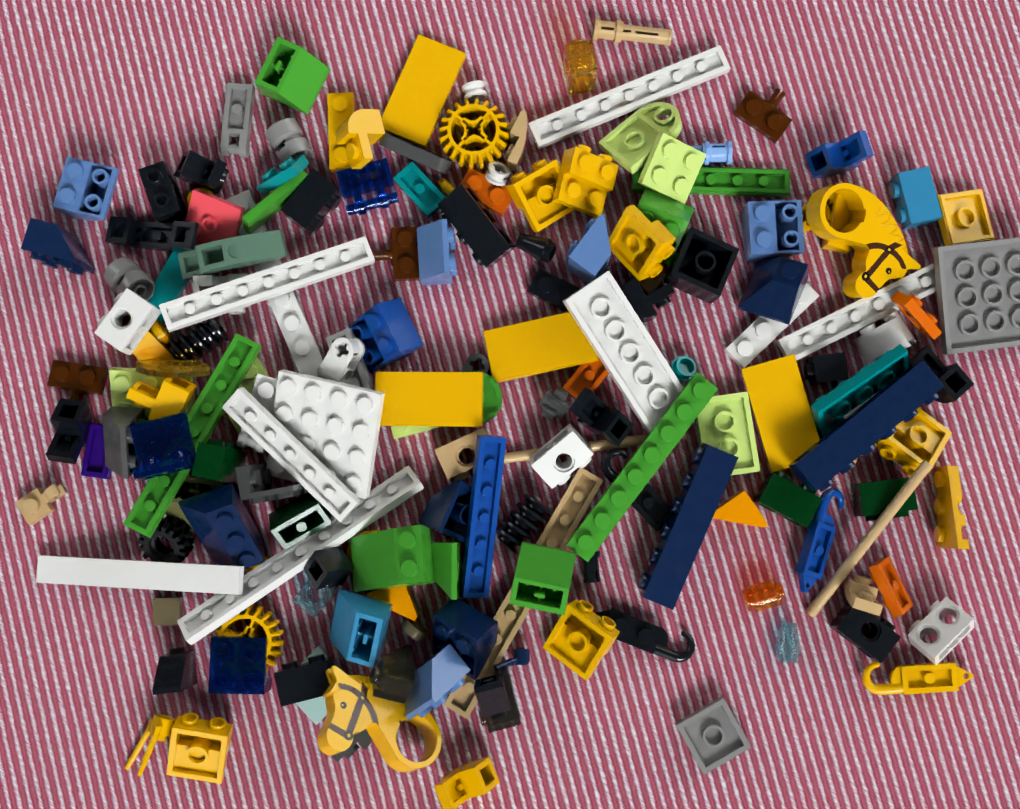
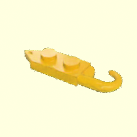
(918, 678)

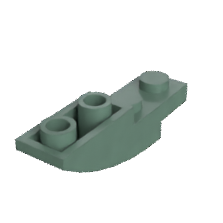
(232, 253)

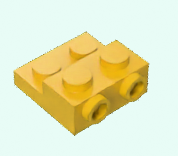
(585, 180)
(535, 193)
(641, 243)
(915, 441)
(581, 638)
(199, 748)

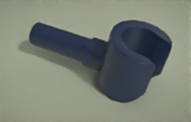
(521, 657)

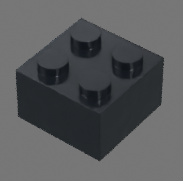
(701, 265)

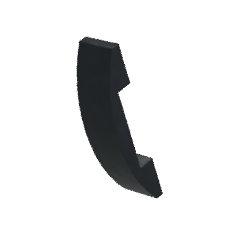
(157, 236)

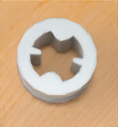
(474, 89)
(497, 173)

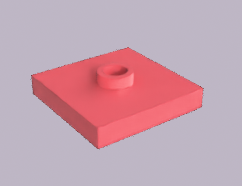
(215, 216)

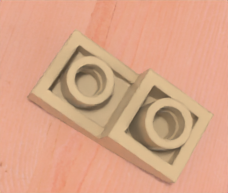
(518, 135)
(862, 594)

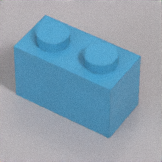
(915, 198)

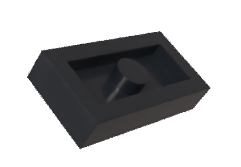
(551, 289)

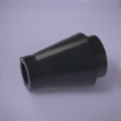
(537, 247)

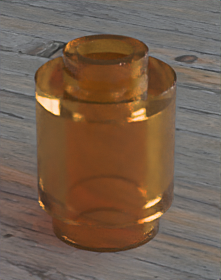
(763, 595)

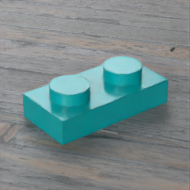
(288, 169)
(419, 189)

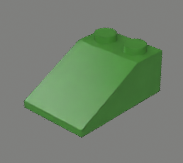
(392, 558)

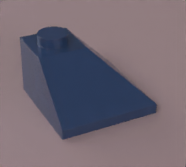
(775, 288)
(449, 510)

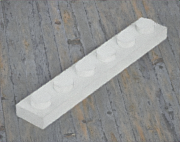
(291, 454)

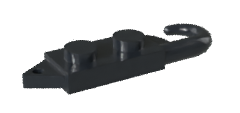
(648, 502)
(647, 636)

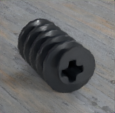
(197, 340)
(522, 522)

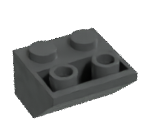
(118, 441)

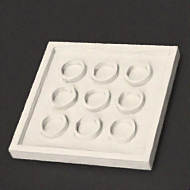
(334, 423)

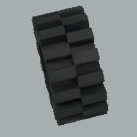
(175, 534)

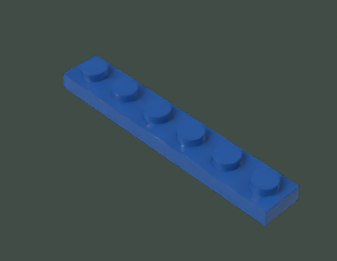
(482, 516)

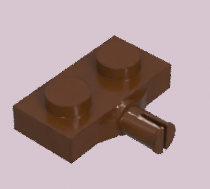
(764, 115)
(402, 254)
(77, 378)

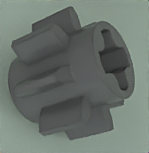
(554, 404)

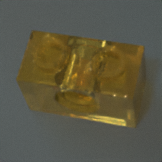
(580, 66)

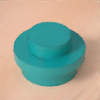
(683, 368)

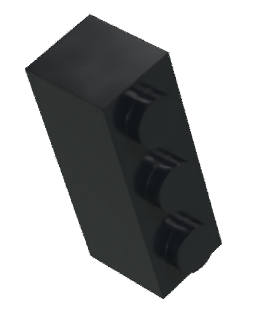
(476, 226)

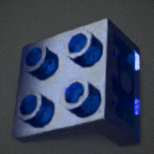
(162, 446)
(238, 665)

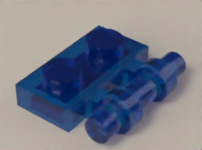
(371, 177)

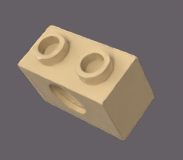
(450, 455)

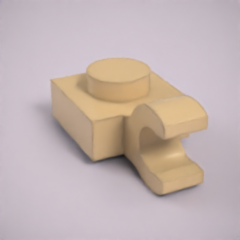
(39, 502)

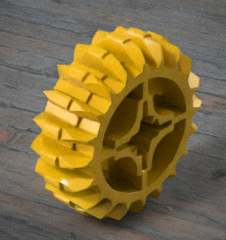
(459, 118)
(252, 630)

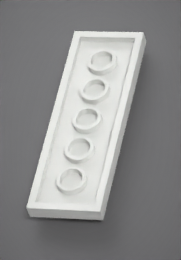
(625, 348)

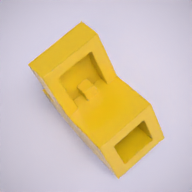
(358, 133)
(168, 401)
(466, 782)

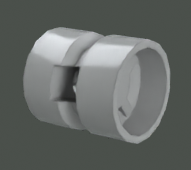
(288, 140)
(125, 274)

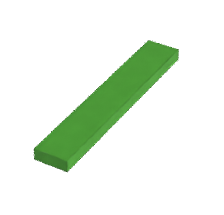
(734, 182)

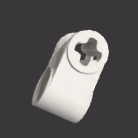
(341, 360)

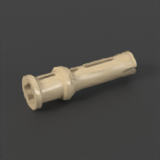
(619, 31)

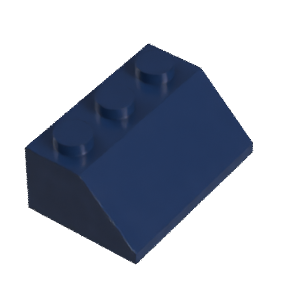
(225, 527)

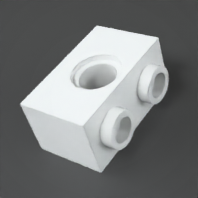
(142, 315)
(567, 442)

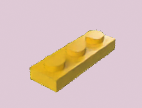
(340, 108)

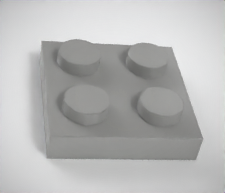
(713, 735)

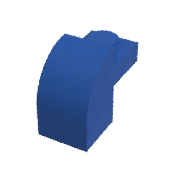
(840, 156)

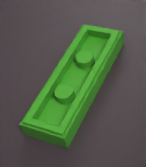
(271, 204)

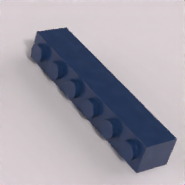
(866, 426)
(687, 525)

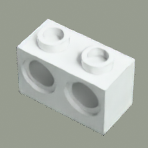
(947, 634)

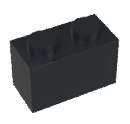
(312, 202)
(303, 681)

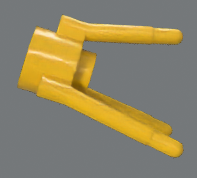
(159, 729)

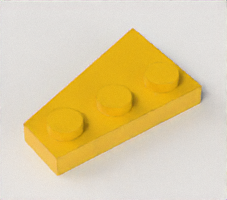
(949, 517)

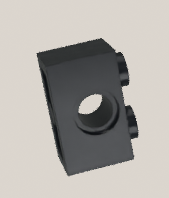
(163, 193)
(876, 643)

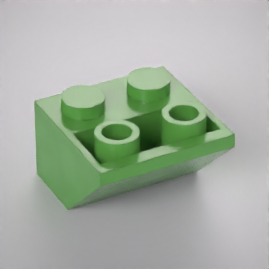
(291, 76)
(669, 212)
(542, 578)

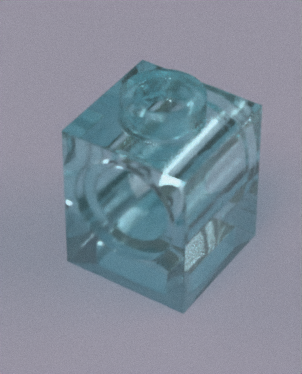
(309, 604)

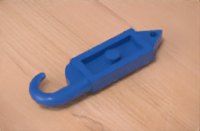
(818, 542)

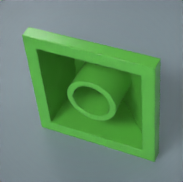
(447, 567)

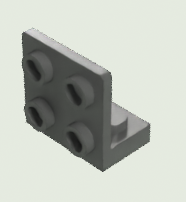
(256, 481)

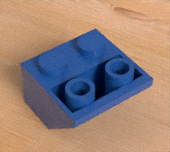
(386, 334)

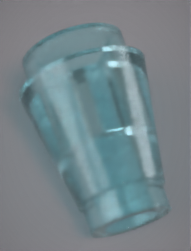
(787, 643)

